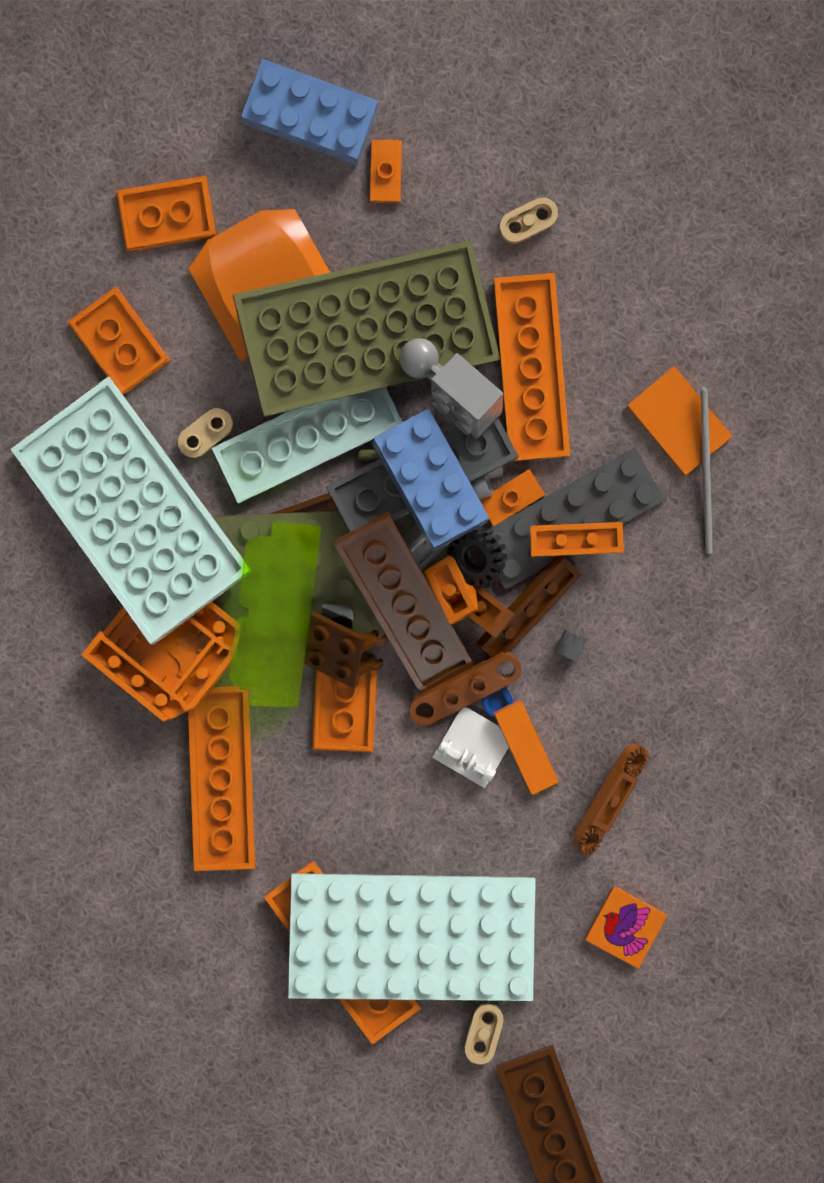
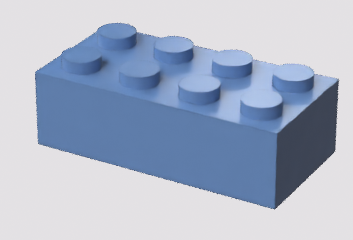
(310, 112)
(430, 480)

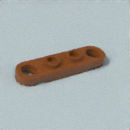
(465, 688)
(610, 799)

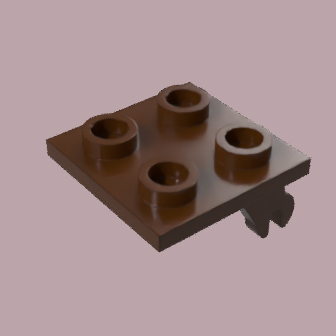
(339, 650)

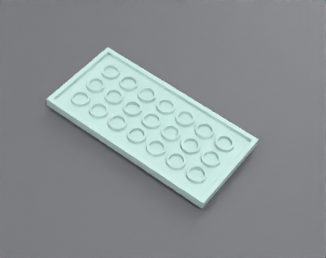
(130, 510)
(411, 937)

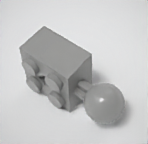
(455, 387)

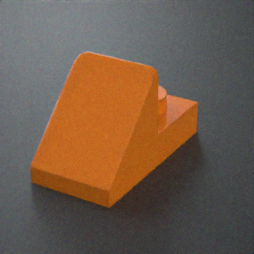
(451, 590)

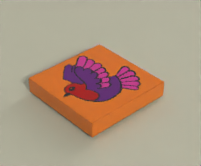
(625, 926)

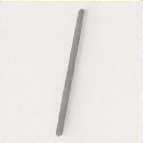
(706, 471)

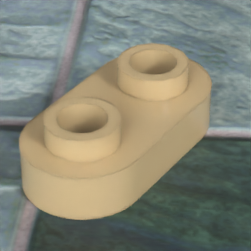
(527, 220)
(206, 434)
(483, 1032)

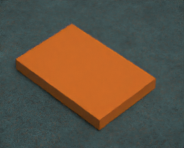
(166, 213)
(119, 340)
(673, 418)
(343, 714)

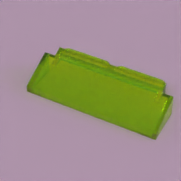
(279, 593)

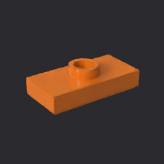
(386, 171)
(512, 497)

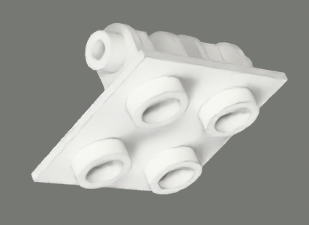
(472, 747)

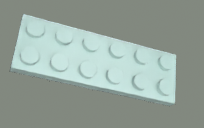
(302, 441)

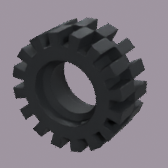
(490, 547)

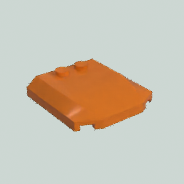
(252, 255)
(175, 670)

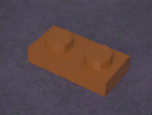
(491, 613)

